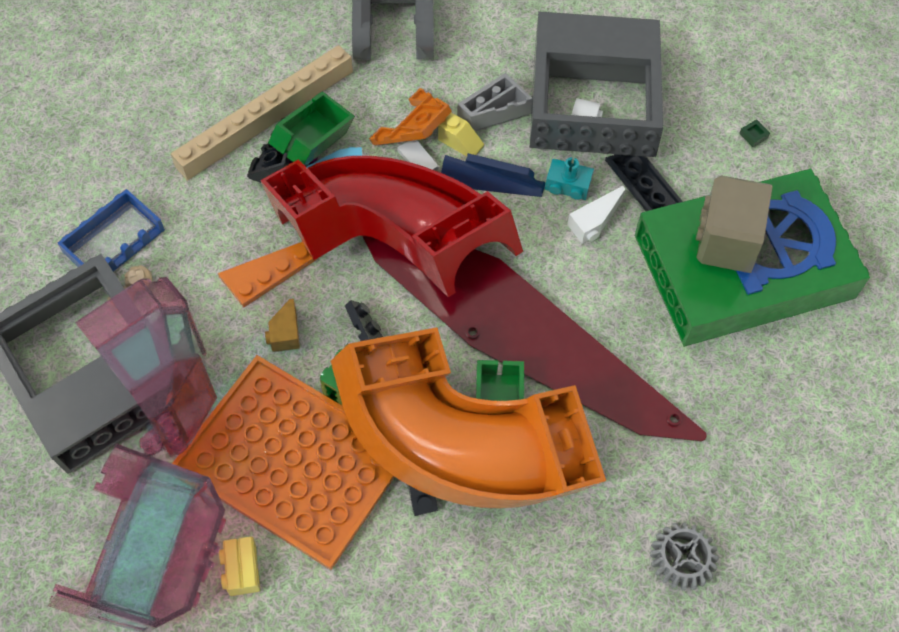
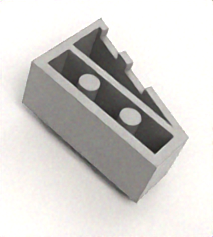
(495, 103)

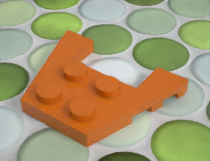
(418, 124)

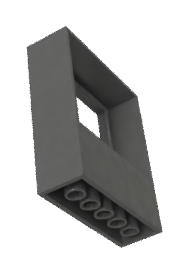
(597, 50)
(90, 406)

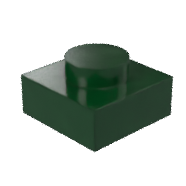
(754, 133)

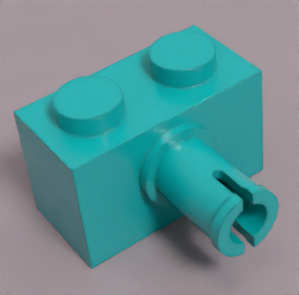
(569, 178)

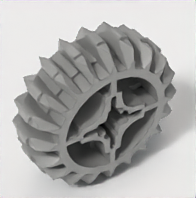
(692, 562)

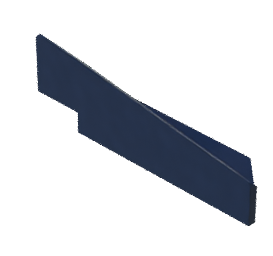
(493, 175)

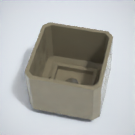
(733, 223)

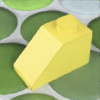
(459, 135)

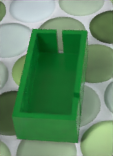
(311, 129)
(501, 387)

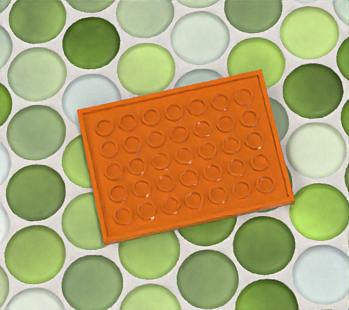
(288, 462)

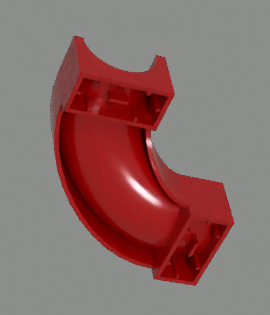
(395, 201)

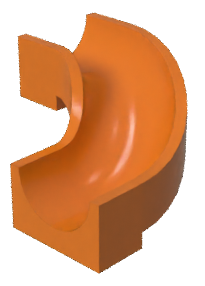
(456, 443)

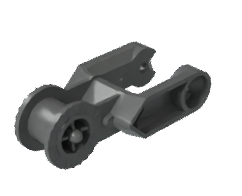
(363, 19)

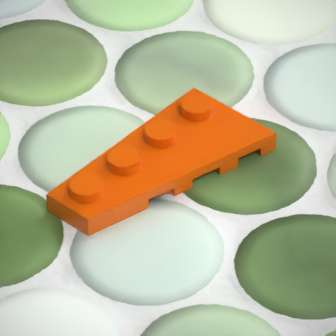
(263, 274)

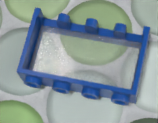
(114, 231)

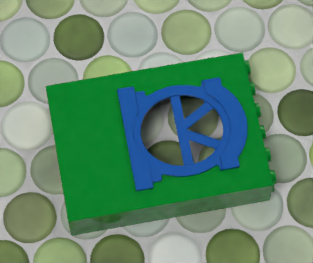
(722, 301)

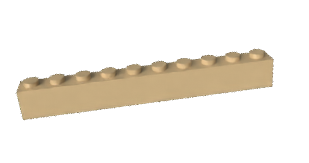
(261, 112)

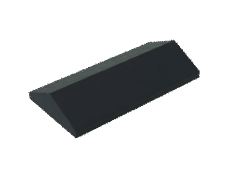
(643, 181)

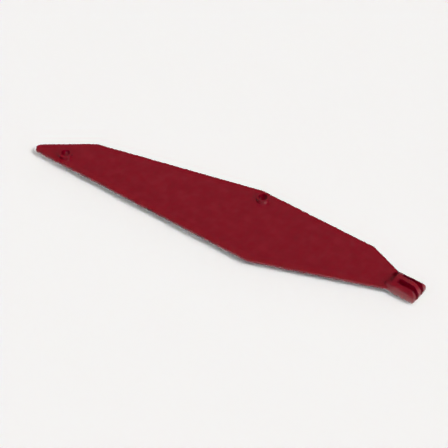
(525, 326)

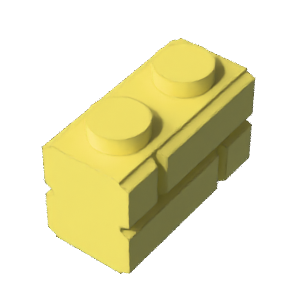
(240, 566)

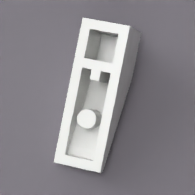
(592, 218)

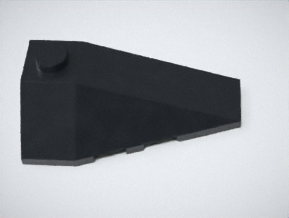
(267, 163)

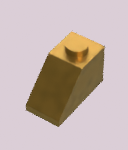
(283, 329)

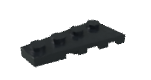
(362, 320)

